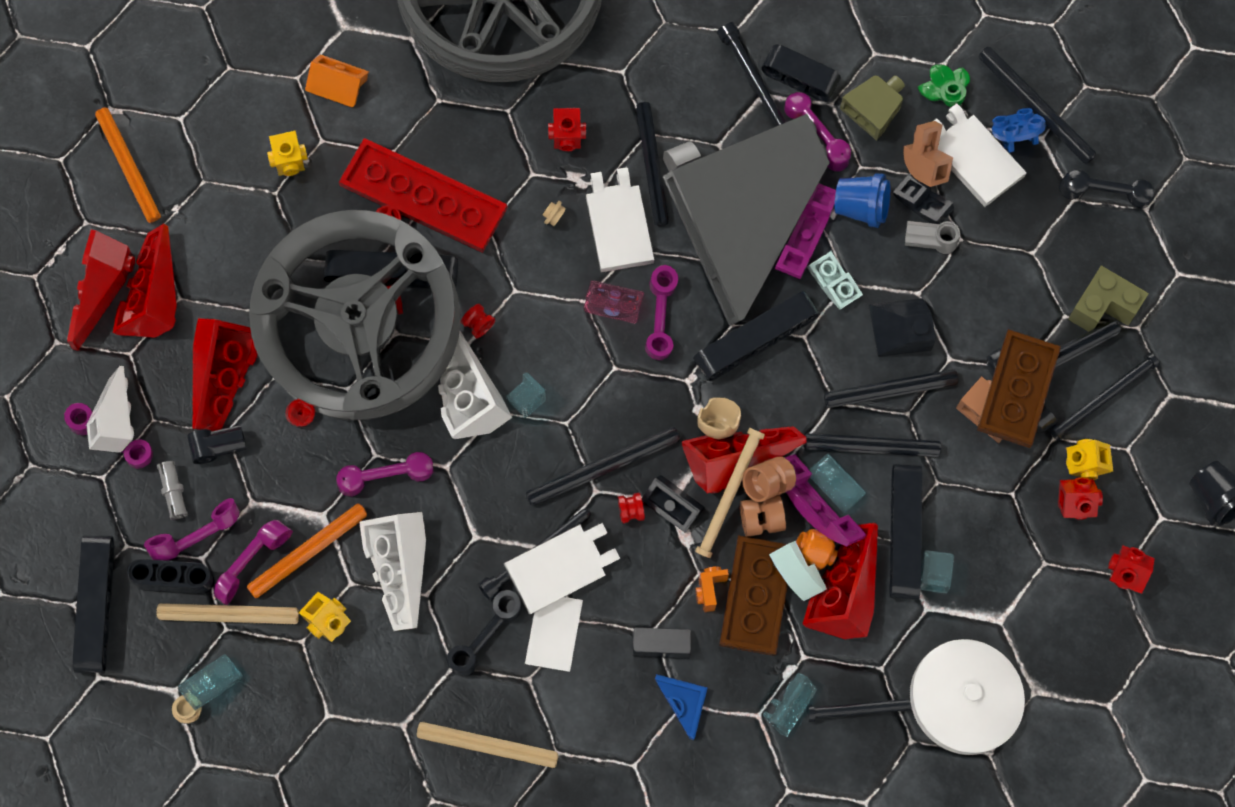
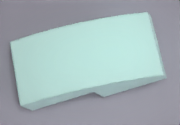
(834, 281)
(799, 576)

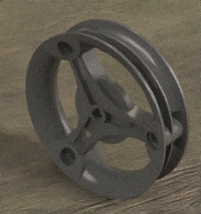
(349, 295)

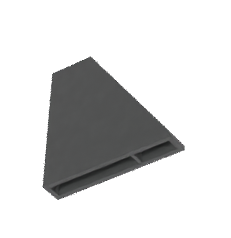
(745, 205)

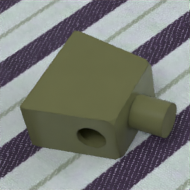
(874, 104)

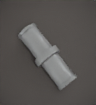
(172, 490)

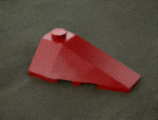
(106, 272)
(152, 295)
(219, 365)
(715, 460)
(848, 602)

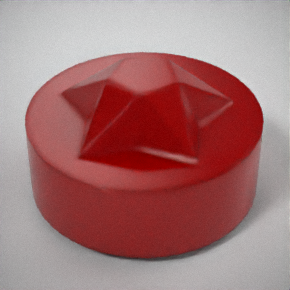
(300, 413)

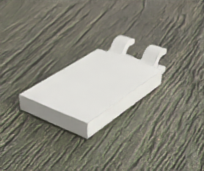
(978, 157)
(618, 223)
(559, 566)

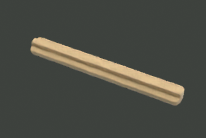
(226, 613)
(487, 744)

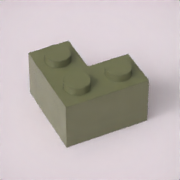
(1109, 295)

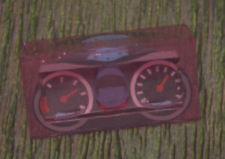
(613, 301)

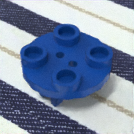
(1018, 128)

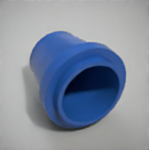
(864, 199)

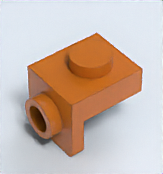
(705, 593)

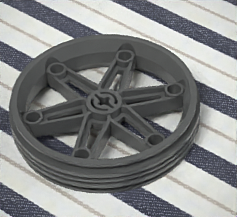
(506, 67)

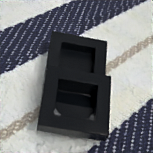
(922, 200)

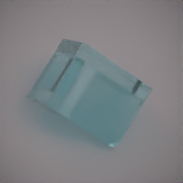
(527, 395)
(936, 571)

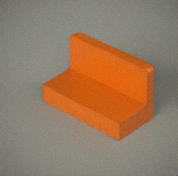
(335, 80)

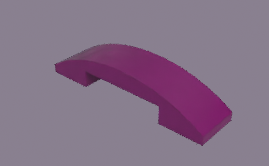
(807, 232)
(818, 512)

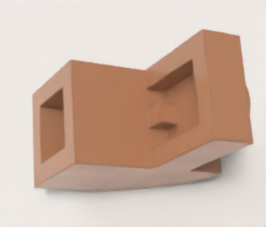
(923, 157)

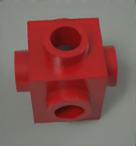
(567, 129)
(1079, 498)
(1131, 568)

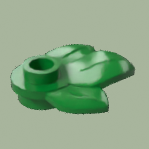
(944, 83)

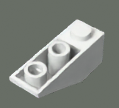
(110, 421)

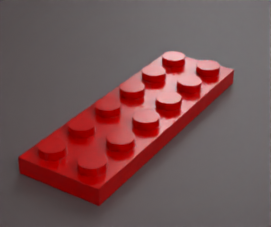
(423, 195)

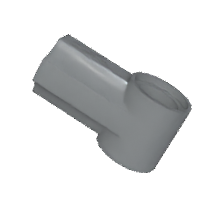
(928, 236)

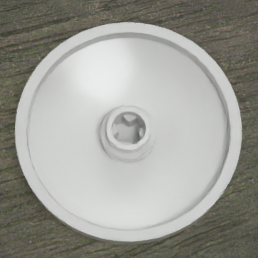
(967, 697)

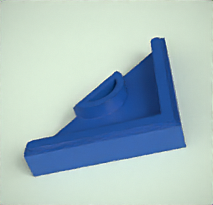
(685, 700)

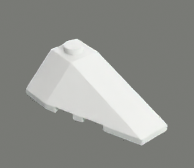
(469, 396)

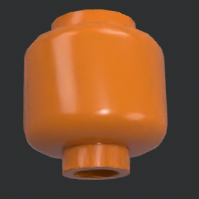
(816, 548)

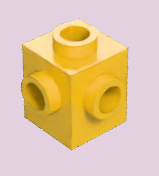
(287, 154)
(1089, 459)
(325, 617)

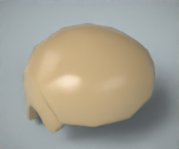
(719, 418)

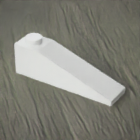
(397, 553)

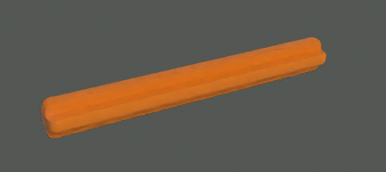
(127, 165)
(307, 550)

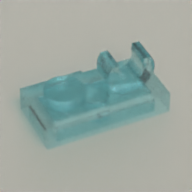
(836, 483)
(210, 682)
(795, 700)

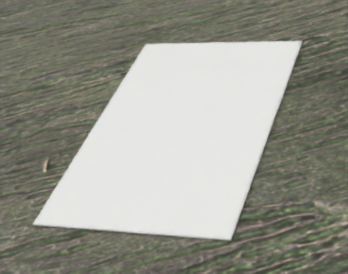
(554, 634)

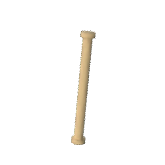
(730, 492)

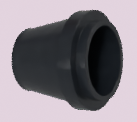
(1216, 492)

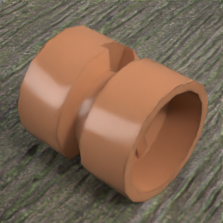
(769, 479)
(772, 515)

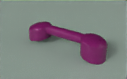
(799, 105)
(660, 344)
(136, 453)
(417, 466)
(271, 535)
(165, 548)

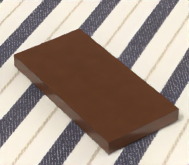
(1018, 388)
(754, 599)

